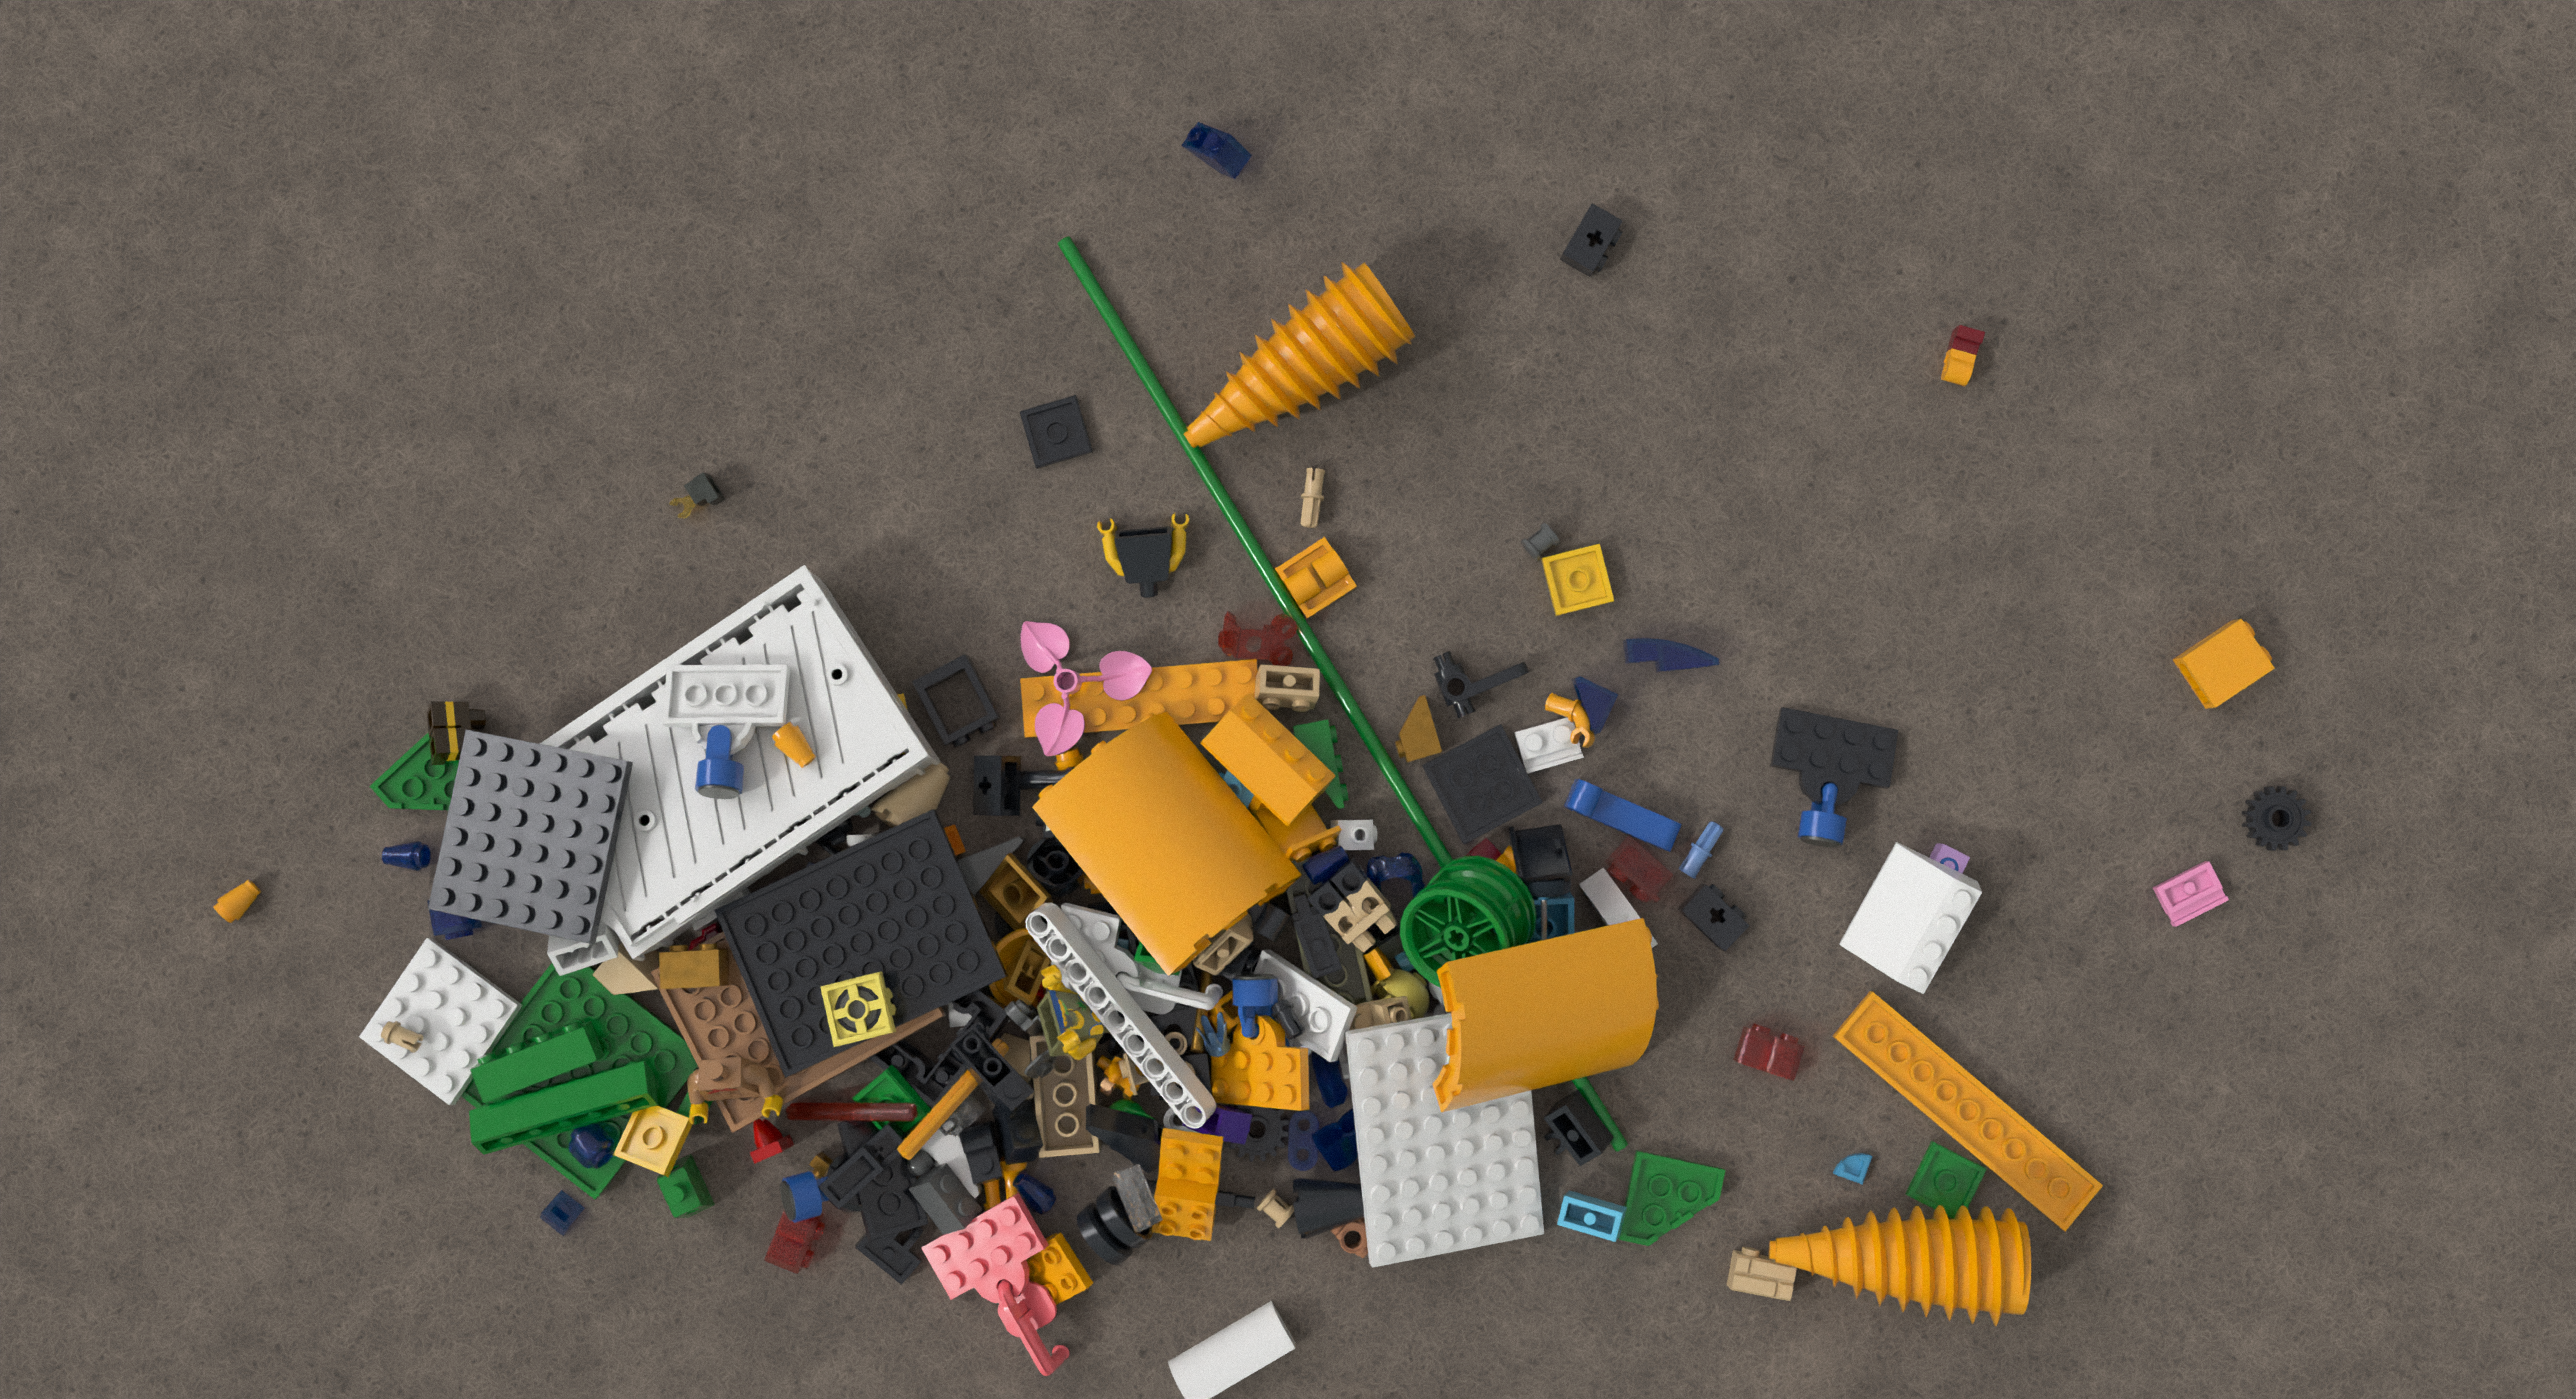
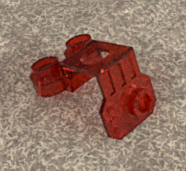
(1234, 639)

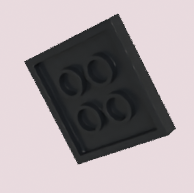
(1482, 784)

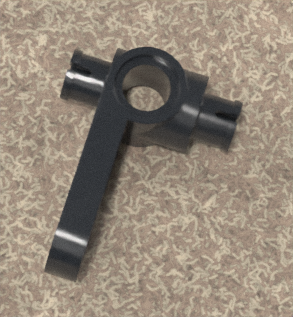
(1449, 670)

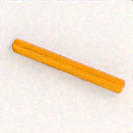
(943, 1109)

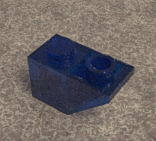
(1217, 149)

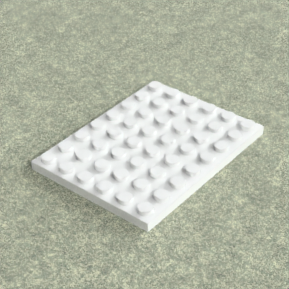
(1430, 1175)

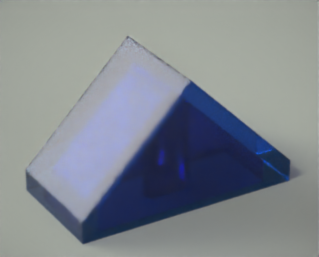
(1596, 702)

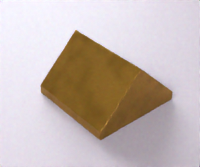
(1014, 892)

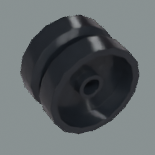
(1109, 1229)

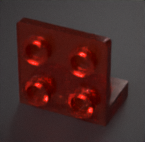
(1639, 868)

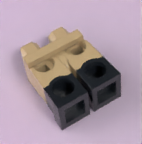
(1357, 910)

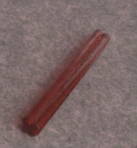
(852, 1112)

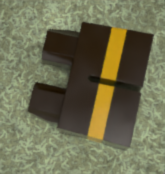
(447, 728)

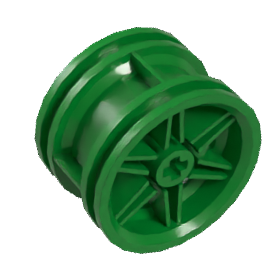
(1480, 900)

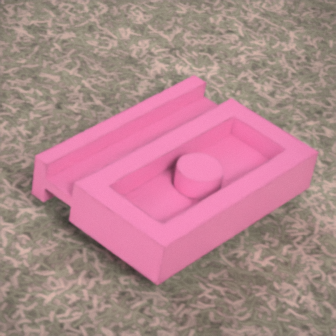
(2190, 893)

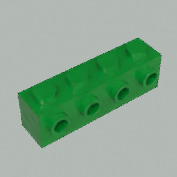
(536, 1061)

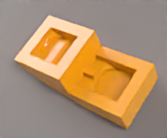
(1378, 964)

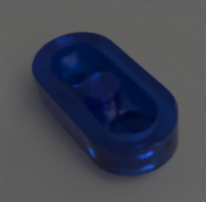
(1329, 1081)
(1302, 1139)

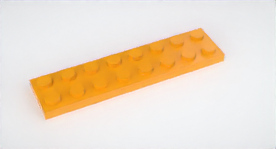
(1185, 691)

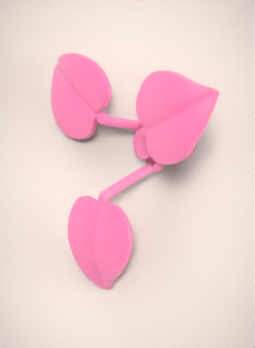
(1056, 725)

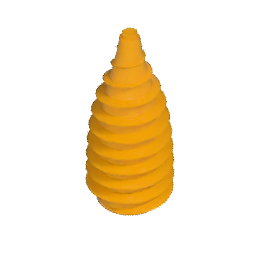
(1308, 356)
(1923, 1260)

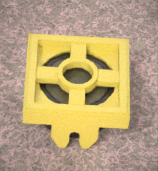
(860, 1008)

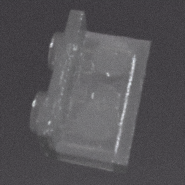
(1137, 1197)

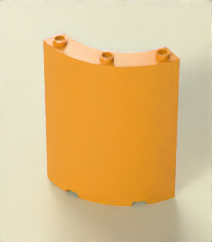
(1165, 839)
(1546, 1013)

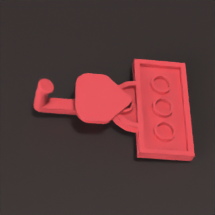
(994, 1250)

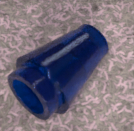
(408, 855)
(1325, 864)
(1034, 1192)

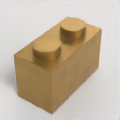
(693, 968)

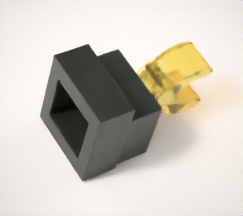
(701, 491)

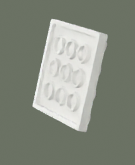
(455, 1013)

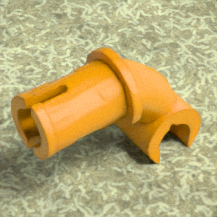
(1575, 713)

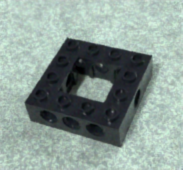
(935, 1080)

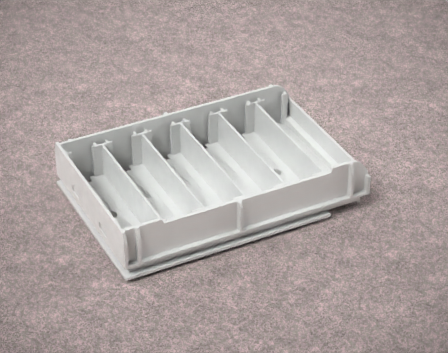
(701, 840)

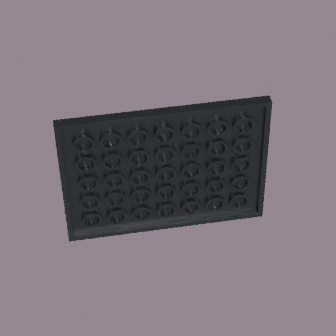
(870, 909)

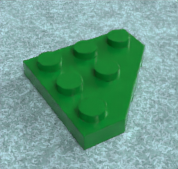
(416, 782)
(1666, 1194)

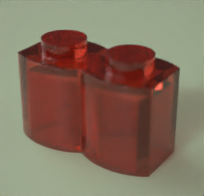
(1768, 1052)
(793, 1242)

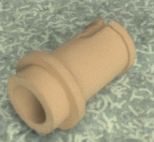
(396, 1034)

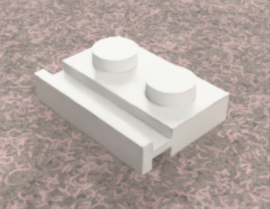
(1547, 745)

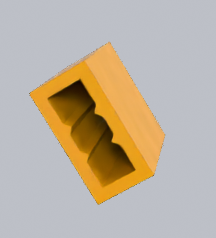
(2224, 663)

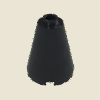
(1325, 1205)

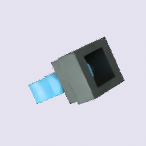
(1392, 946)

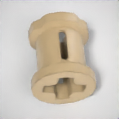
(1275, 1208)

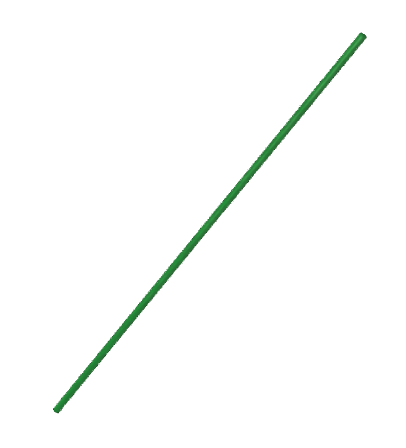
(1285, 601)

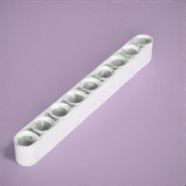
(1123, 1030)

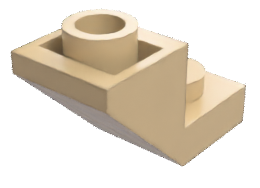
(1381, 1012)

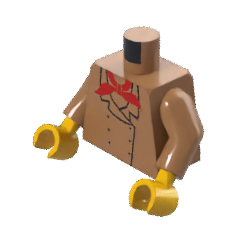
(730, 1080)

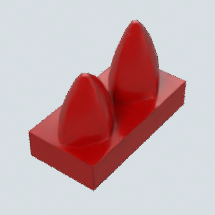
(768, 1140)

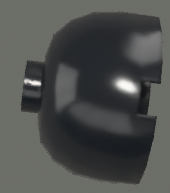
(1054, 868)

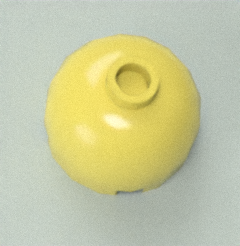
(1404, 984)

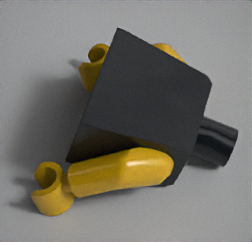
(1145, 553)

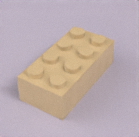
(1063, 1101)

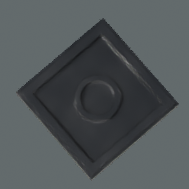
(1056, 432)

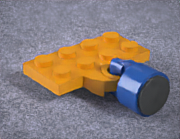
(1259, 1065)

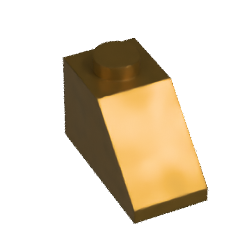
(1418, 733)

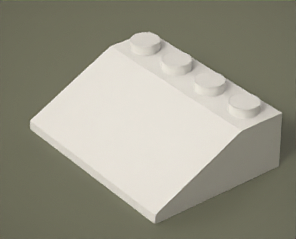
(1911, 917)

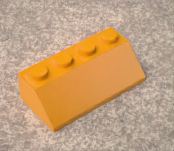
(1268, 759)

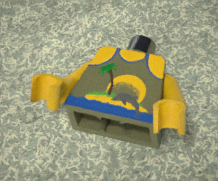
(1067, 1019)

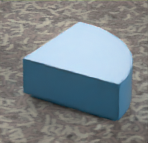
(1853, 1167)

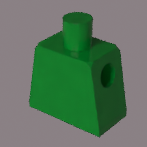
(685, 1189)

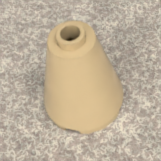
(913, 796)

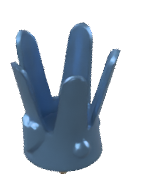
(1216, 1043)

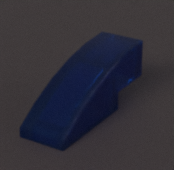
(1667, 654)

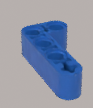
(1622, 815)

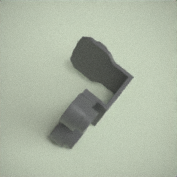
(1028, 1019)

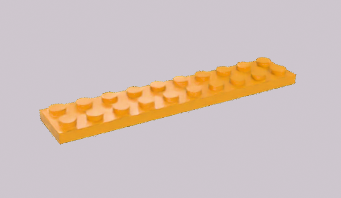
(1967, 1111)

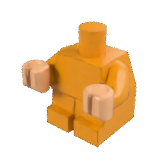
(1114, 1078)

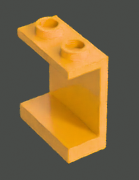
(1300, 837)

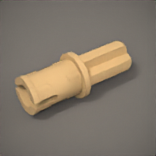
(1312, 497)

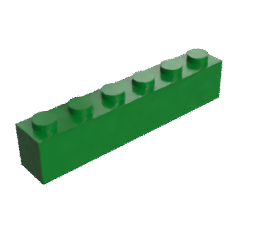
(563, 1107)

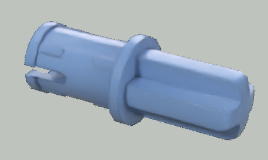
(1701, 850)

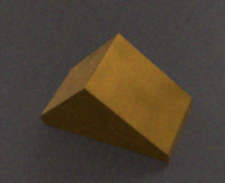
(1025, 972)

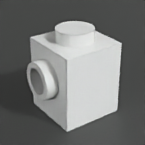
(1355, 834)

